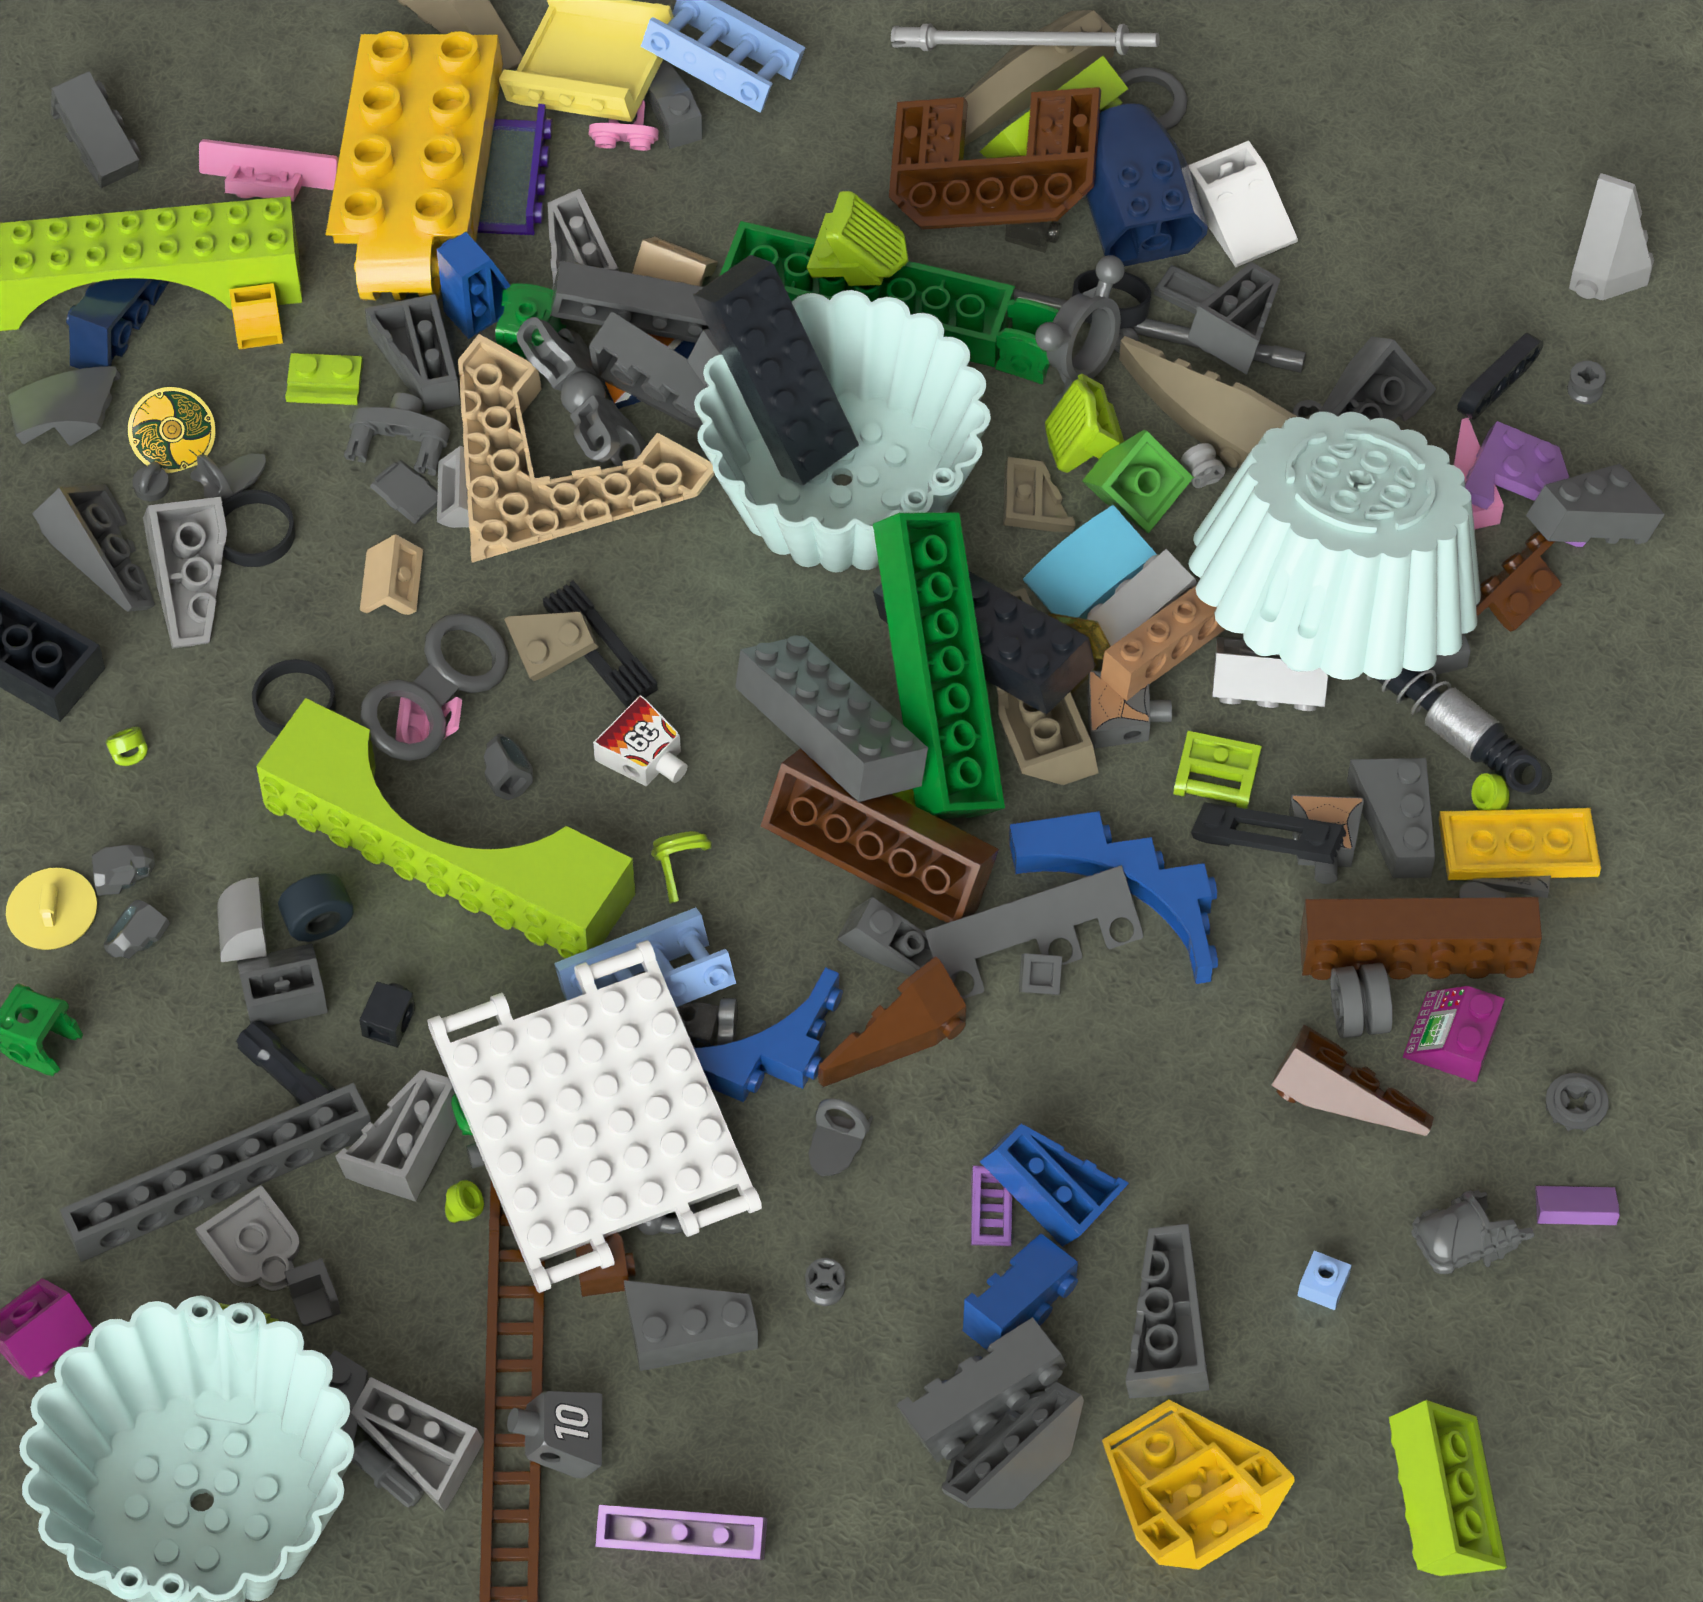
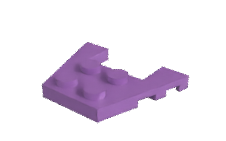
(1516, 464)

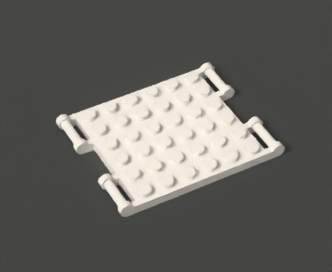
(593, 1116)

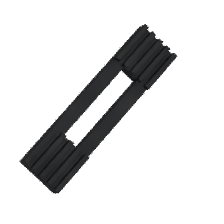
(628, 681)
(1317, 842)

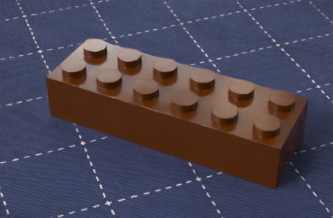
(880, 840)
(1422, 936)

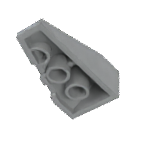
(1613, 243)
(186, 560)

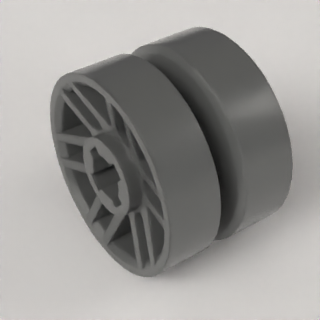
(1361, 1000)

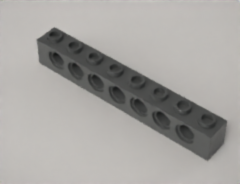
(215, 1172)

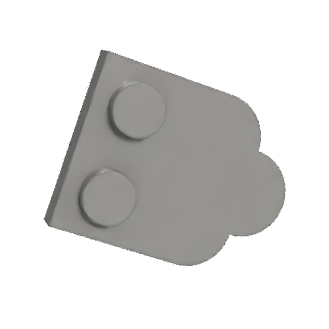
(252, 1241)

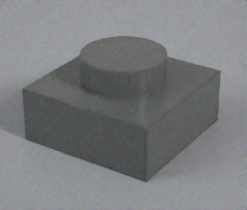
(1040, 974)

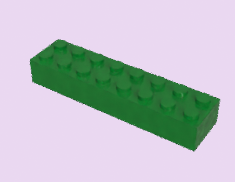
(964, 304)
(939, 662)

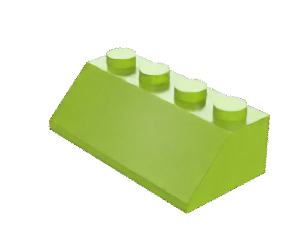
(1014, 138)
(1446, 1490)

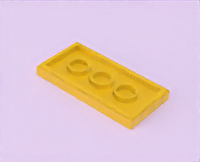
(1519, 843)

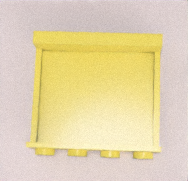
(588, 59)

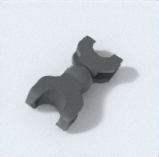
(582, 393)

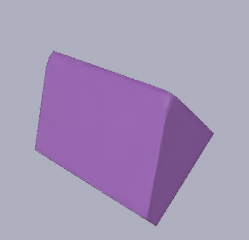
(1577, 1205)

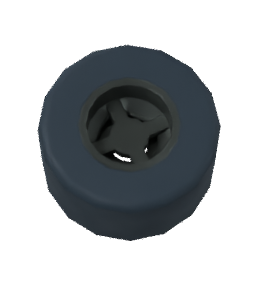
(315, 907)

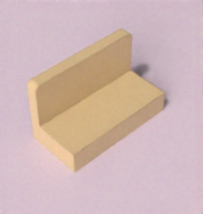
(672, 262)
(392, 576)

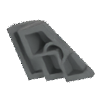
(68, 401)

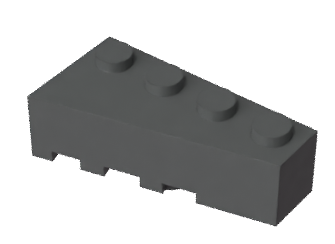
(646, 369)
(1168, 1320)

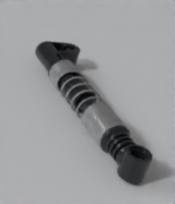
(1469, 729)

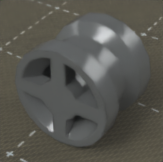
(1579, 386)
(825, 1273)

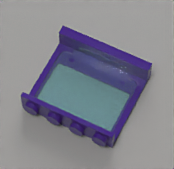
(515, 175)

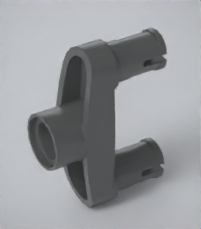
(403, 419)

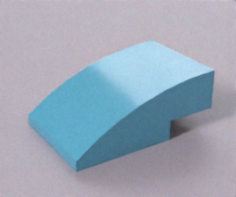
(1089, 565)

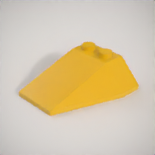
(1193, 1485)

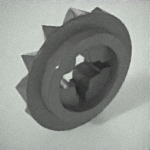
(1577, 1086)

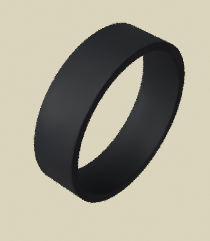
(1129, 283)
(269, 556)
(282, 668)

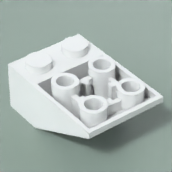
(1242, 204)

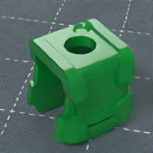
(520, 304)
(1018, 345)
(24, 1040)

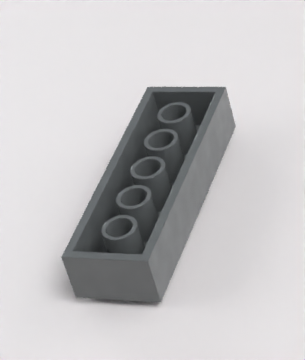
(831, 718)

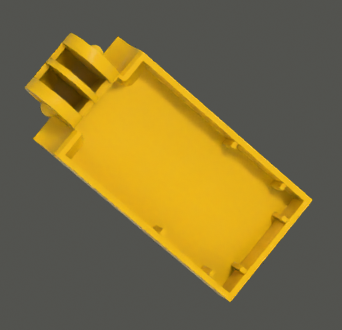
(414, 155)

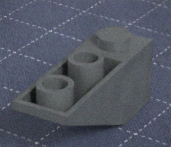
(886, 938)

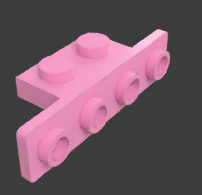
(266, 170)

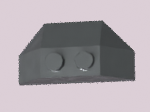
(1018, 1452)

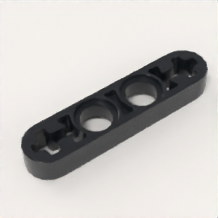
(1499, 376)

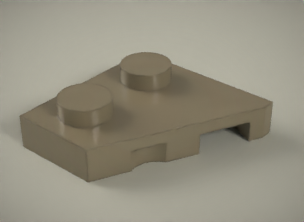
(1032, 498)
(550, 640)

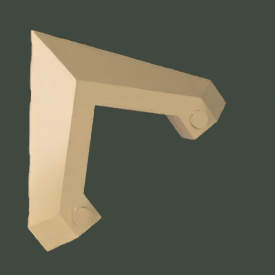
(516, 509)

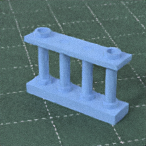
(737, 31)
(669, 940)

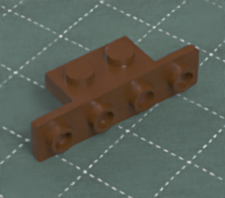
(1520, 586)

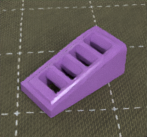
(982, 1175)

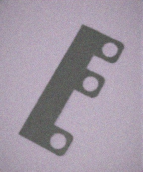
(1038, 916)

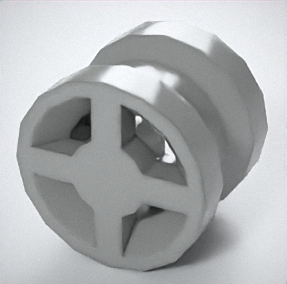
(1203, 465)

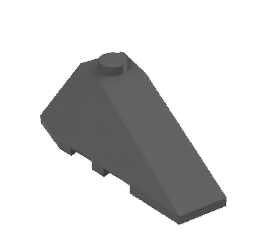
(1380, 383)
(86, 530)

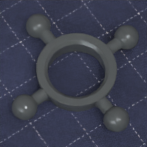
(1105, 331)

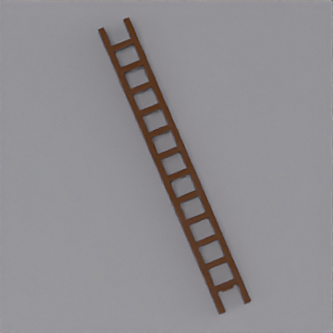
(493, 1440)

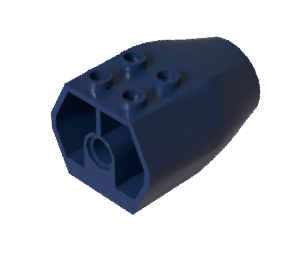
(1142, 189)

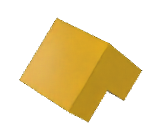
(256, 316)

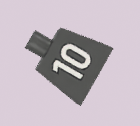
(562, 1431)

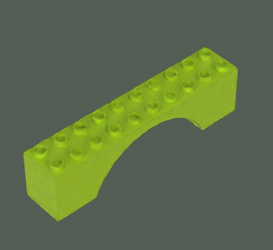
(191, 245)
(553, 889)

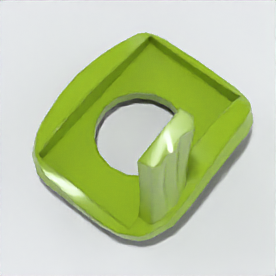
(673, 843)

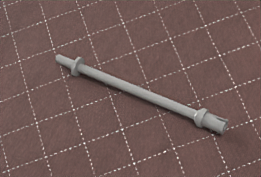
(928, 37)

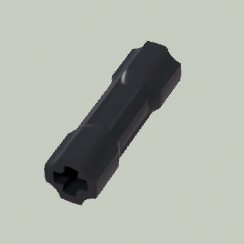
(268, 1052)

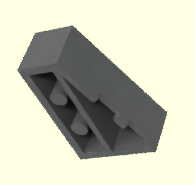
(95, 129)
(1235, 316)
(417, 348)
(1596, 505)
(687, 1323)

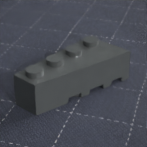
(983, 1390)

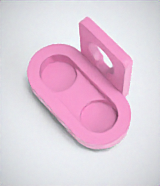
(636, 134)
(414, 724)

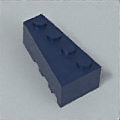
(106, 317)

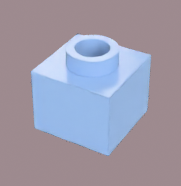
(1324, 1290)

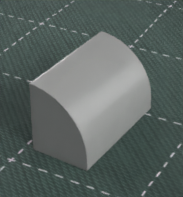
(452, 490)
(241, 921)

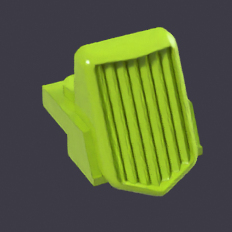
(857, 244)
(1082, 425)

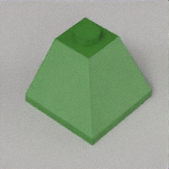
(1138, 479)

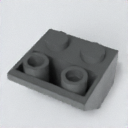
(283, 986)

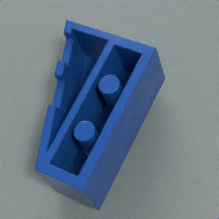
(470, 285)
(1051, 1183)
(1024, 1291)

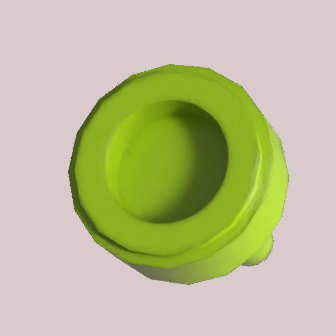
(125, 741)
(1490, 792)
(463, 1202)

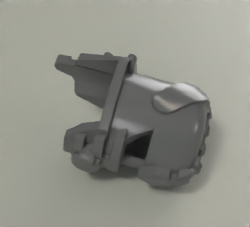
(1464, 1234)

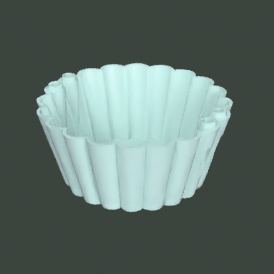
(909, 409)
(1343, 549)
(179, 1412)

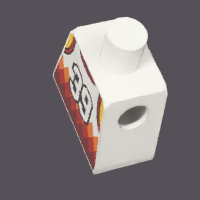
(641, 745)

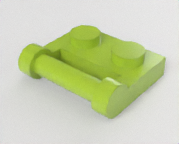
(1218, 759)

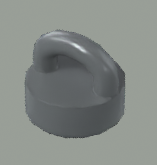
(151, 482)

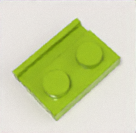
(324, 379)

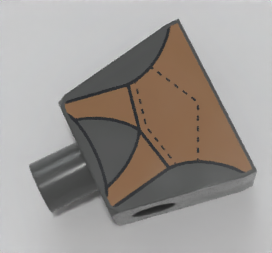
(1119, 721)
(1333, 810)

